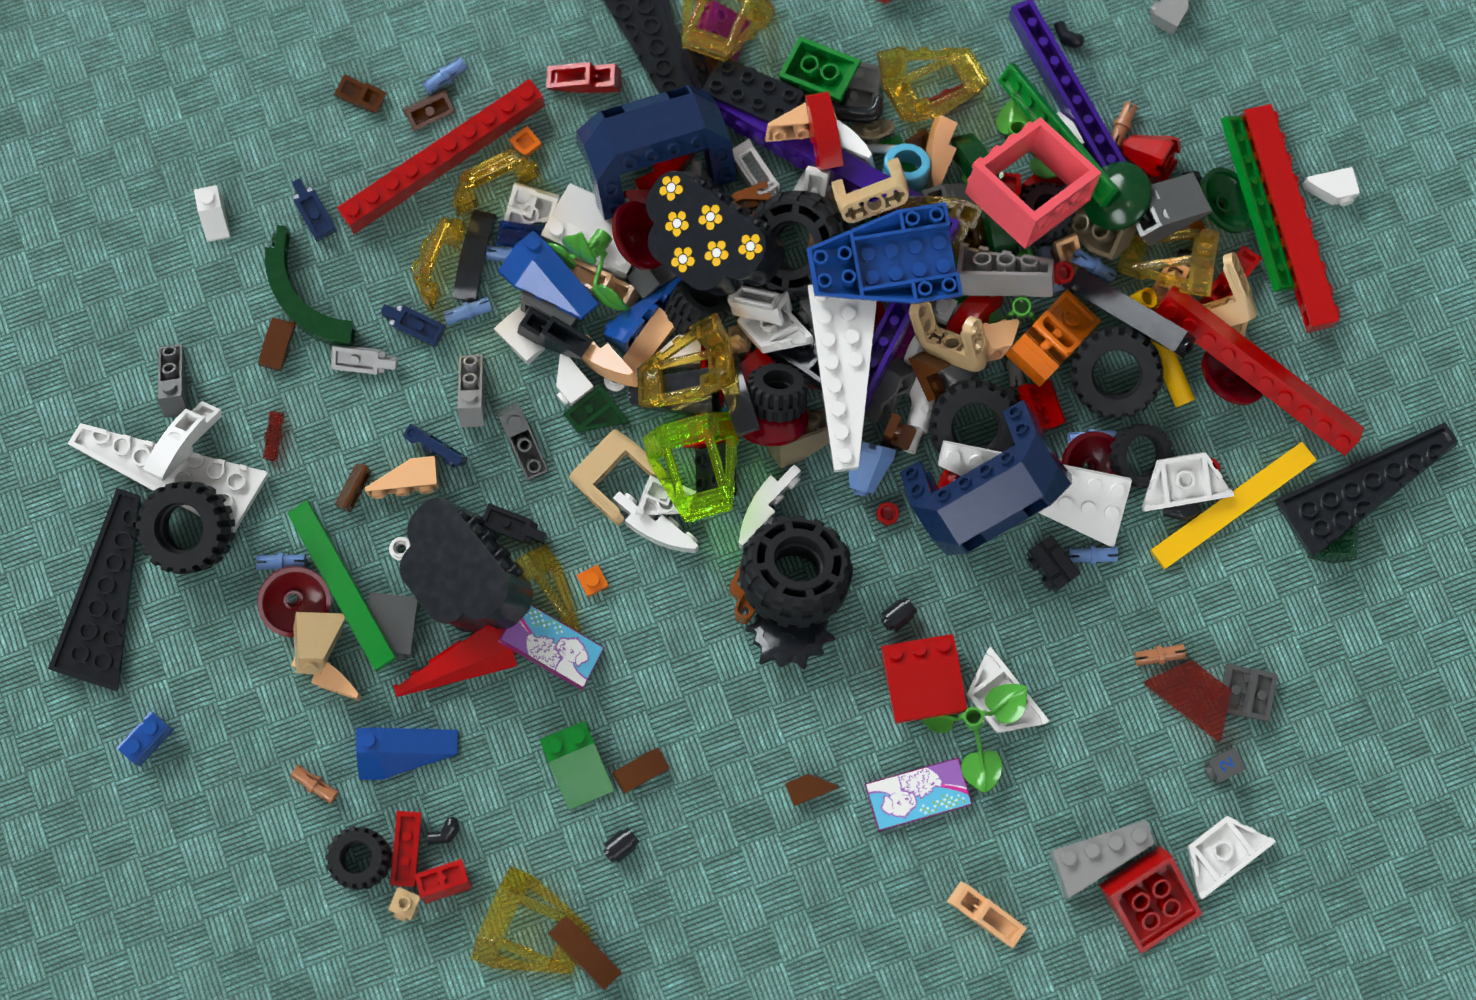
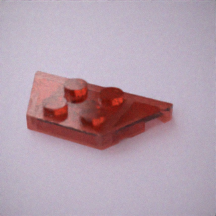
(1195, 696)

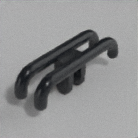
(857, 114)

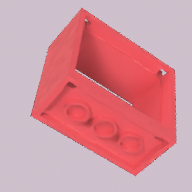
(1006, 207)

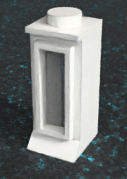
(753, 168)
(760, 304)

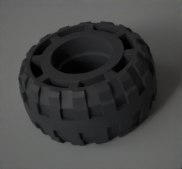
(815, 213)
(790, 600)

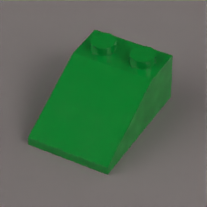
(819, 69)
(576, 765)

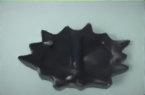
(788, 643)

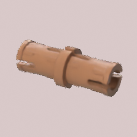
(1123, 123)
(1160, 655)
(314, 784)

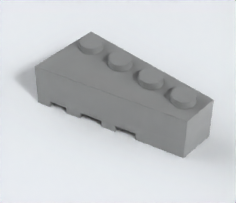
(1003, 273)
(1093, 858)

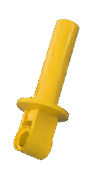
(1172, 371)

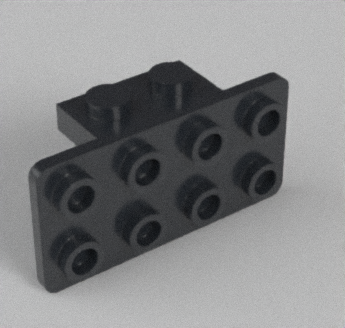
(751, 91)

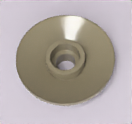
(873, 131)

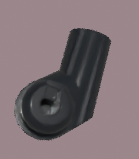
(1066, 37)
(1182, 512)
(446, 834)

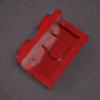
(1043, 403)

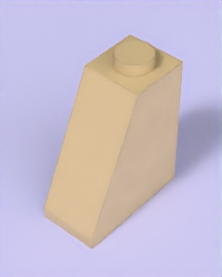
(315, 639)

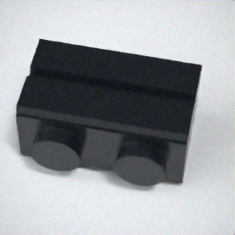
(1052, 564)

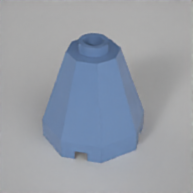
(872, 467)

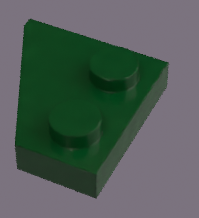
(595, 412)

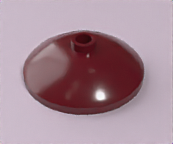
(630, 233)
(1227, 383)
(778, 433)
(1092, 449)
(278, 611)

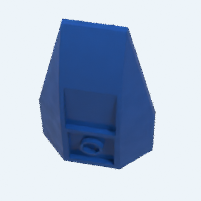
(889, 259)

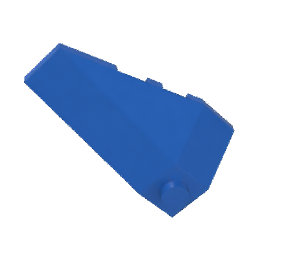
(541, 272)
(629, 324)
(399, 750)

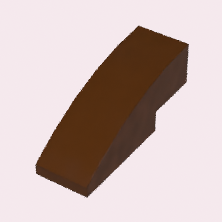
(584, 953)

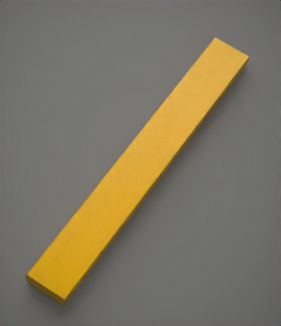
(1232, 507)

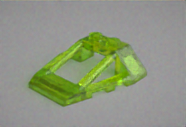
(706, 427)

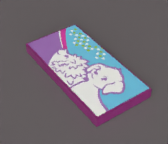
(553, 646)
(918, 794)

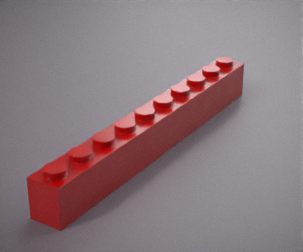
(441, 156)
(1293, 226)
(1261, 371)

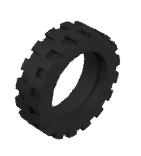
(1120, 447)

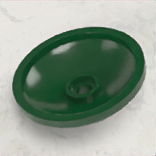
(1226, 200)
(1128, 203)

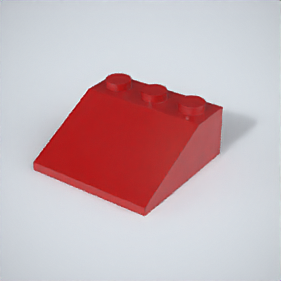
(923, 678)
(1151, 899)

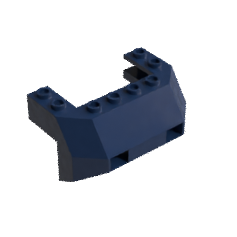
(652, 133)
(993, 494)

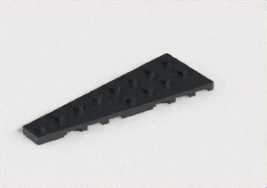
(654, 40)
(1341, 500)
(97, 621)

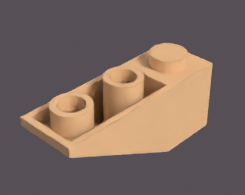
(790, 125)
(413, 475)

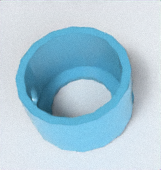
(912, 154)

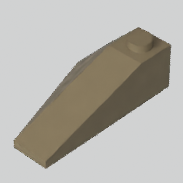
(1098, 240)
(811, 441)

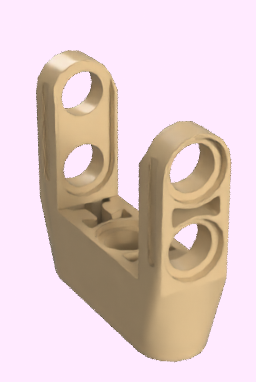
(853, 199)
(1235, 308)
(962, 350)
(600, 464)

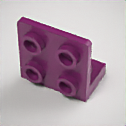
(719, 21)

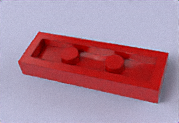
(406, 848)

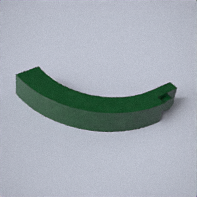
(967, 152)
(310, 321)

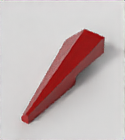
(461, 661)

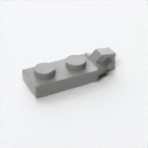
(361, 359)

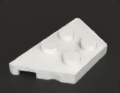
(774, 337)
(1184, 481)
(994, 673)
(1223, 853)

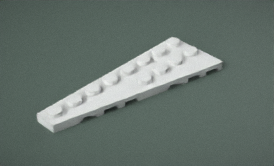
(843, 350)
(129, 455)
(1089, 505)

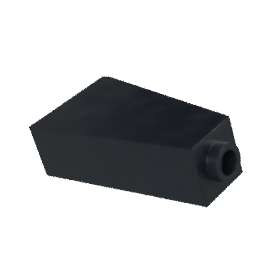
(681, 381)

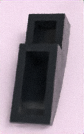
(553, 334)

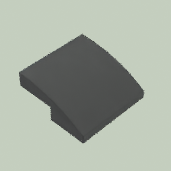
(864, 86)
(1250, 692)

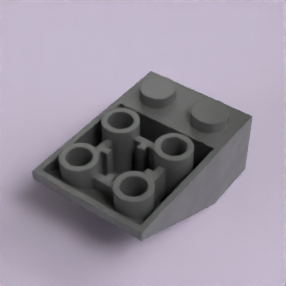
(1173, 207)

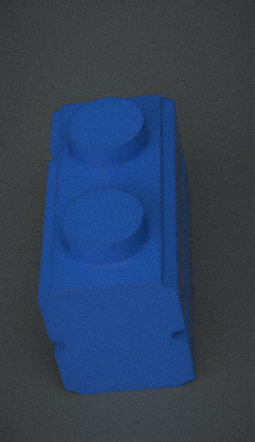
(145, 738)

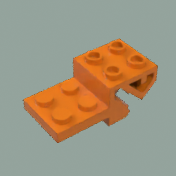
(1053, 337)

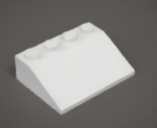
(579, 213)

